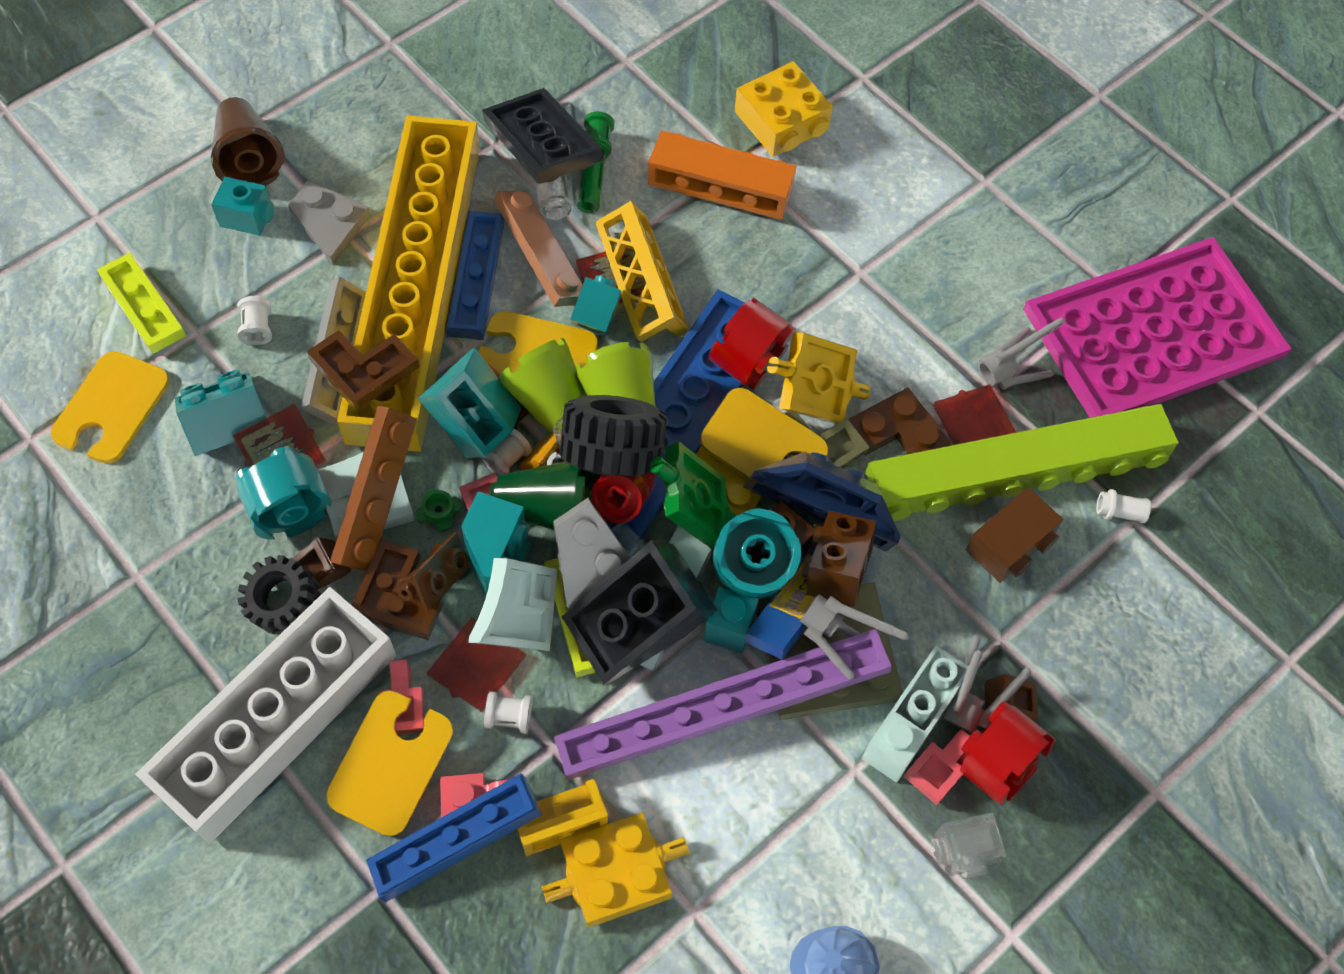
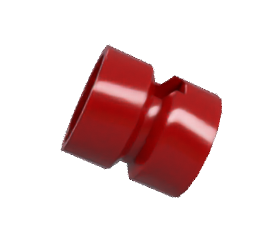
(621, 497)

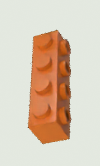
(721, 174)

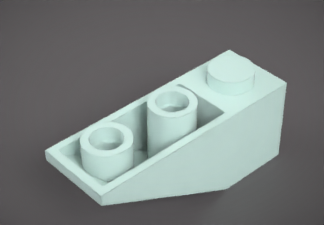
(915, 714)

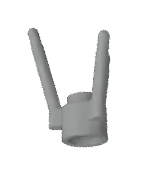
(1000, 364)
(826, 617)
(966, 709)

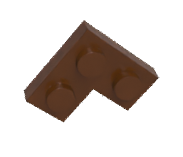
(363, 376)
(901, 419)
(379, 594)

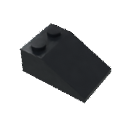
(638, 611)

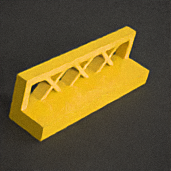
(653, 268)

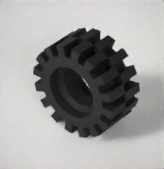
(261, 584)

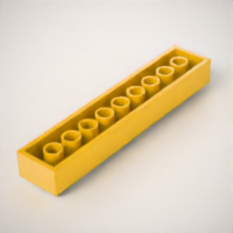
(416, 263)

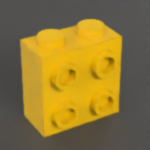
(783, 109)

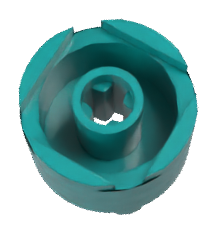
(283, 494)
(777, 543)

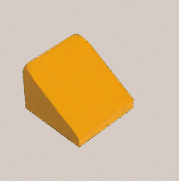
(541, 453)

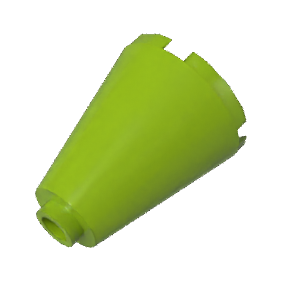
(619, 372)
(545, 382)

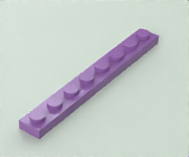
(719, 705)

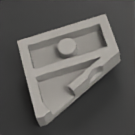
(328, 218)
(586, 551)

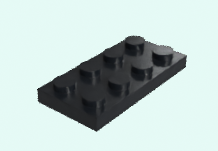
(542, 136)

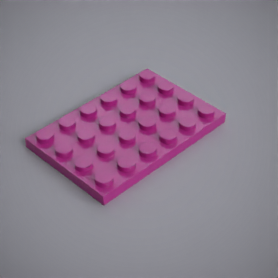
(1156, 329)

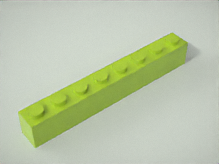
(1022, 460)

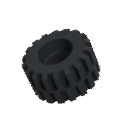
(612, 434)

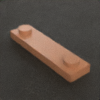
(539, 247)

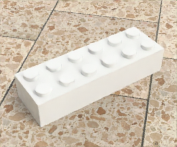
(267, 715)

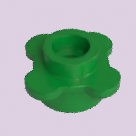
(434, 499)

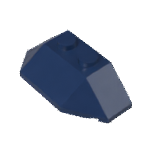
(817, 486)

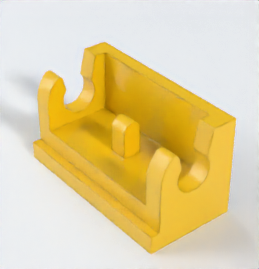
(564, 817)

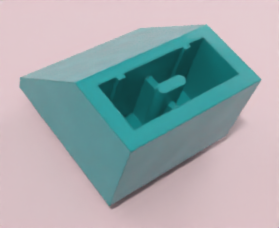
(472, 406)
(218, 410)
(494, 531)

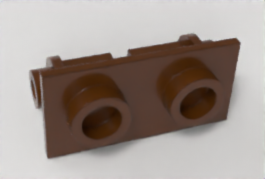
(435, 573)

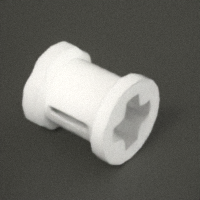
(254, 320)
(507, 453)
(508, 712)

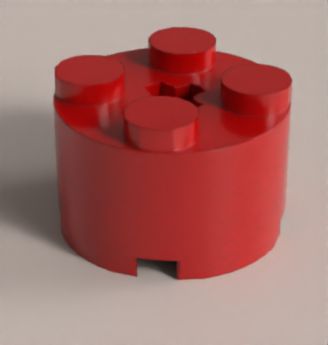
(750, 341)
(1005, 753)

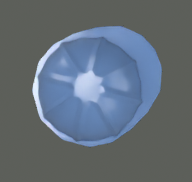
(835, 952)

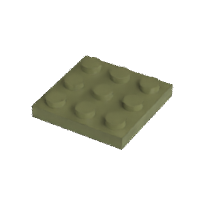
(871, 692)

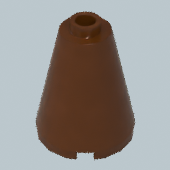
(244, 144)

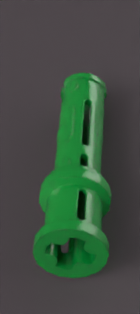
(599, 127)

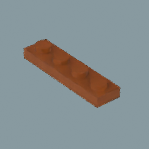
(374, 488)

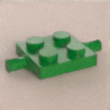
(693, 493)

